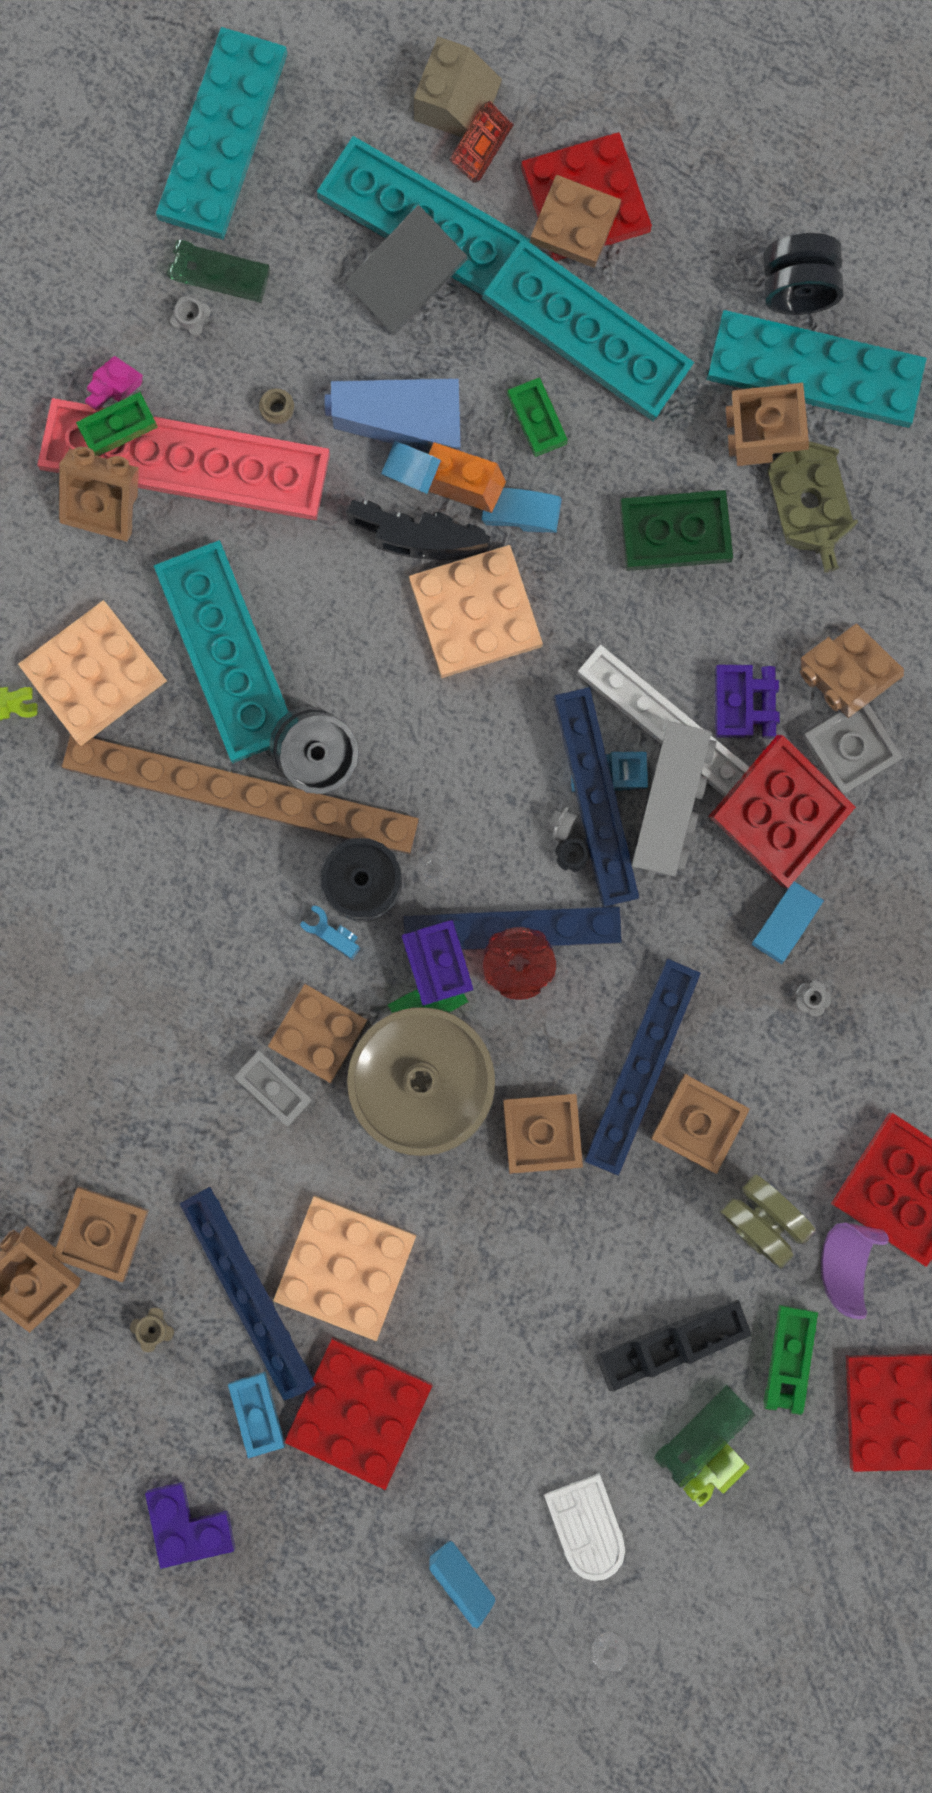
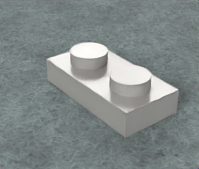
(273, 1088)

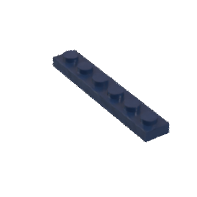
(596, 797)
(559, 926)
(642, 1067)
(247, 1294)

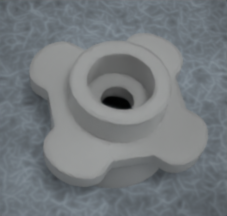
(186, 306)

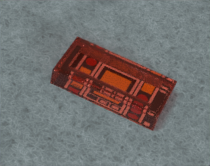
(481, 142)

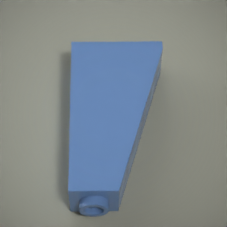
(398, 411)

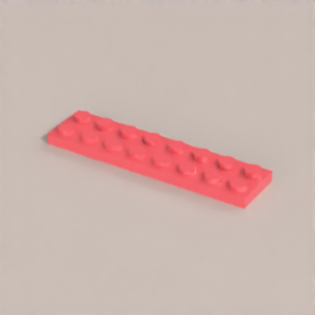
(204, 462)

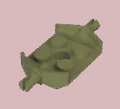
(818, 527)

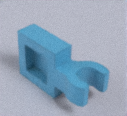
(340, 939)

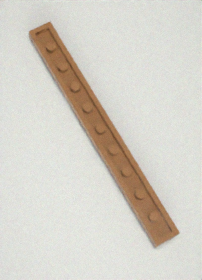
(240, 793)

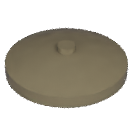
(421, 1081)

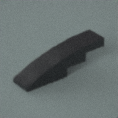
(673, 1345)

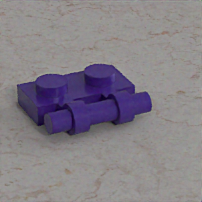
(735, 701)

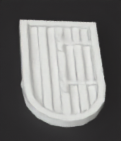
(587, 1528)

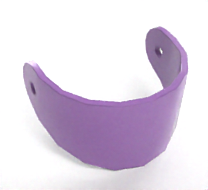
(844, 1265)

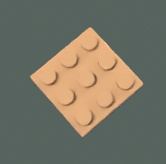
(475, 611)
(92, 673)
(345, 1268)

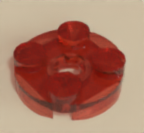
(513, 943)

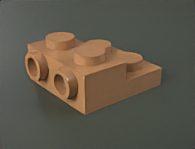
(767, 423)
(97, 493)
(850, 670)
(32, 1278)

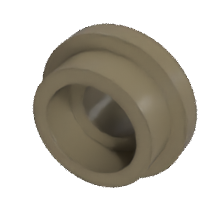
(272, 397)

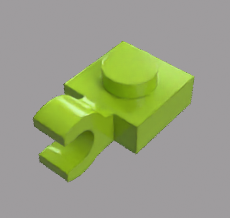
(13, 703)
(719, 1473)

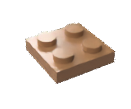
(575, 221)
(317, 1033)
(700, 1123)
(542, 1133)
(100, 1234)

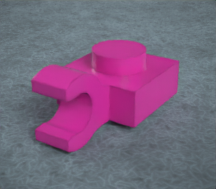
(112, 380)

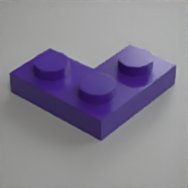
(178, 1536)

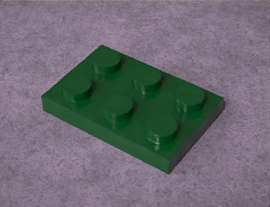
(676, 530)

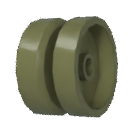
(768, 1220)

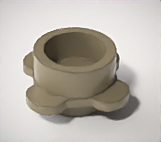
(149, 1340)

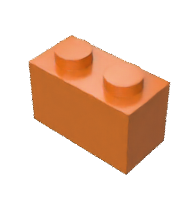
(466, 478)

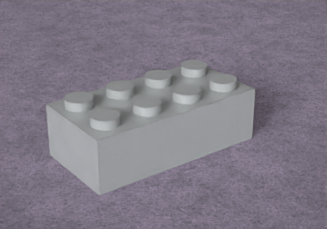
(672, 799)

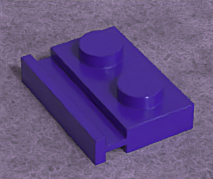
(437, 962)

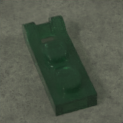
(219, 272)
(704, 1436)

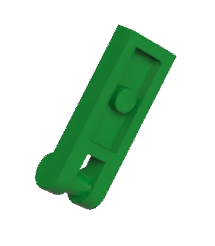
(791, 1358)

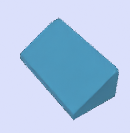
(462, 1583)

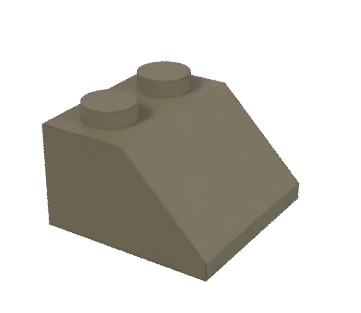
(453, 88)

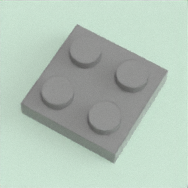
(852, 748)

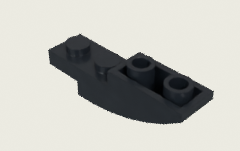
(431, 539)

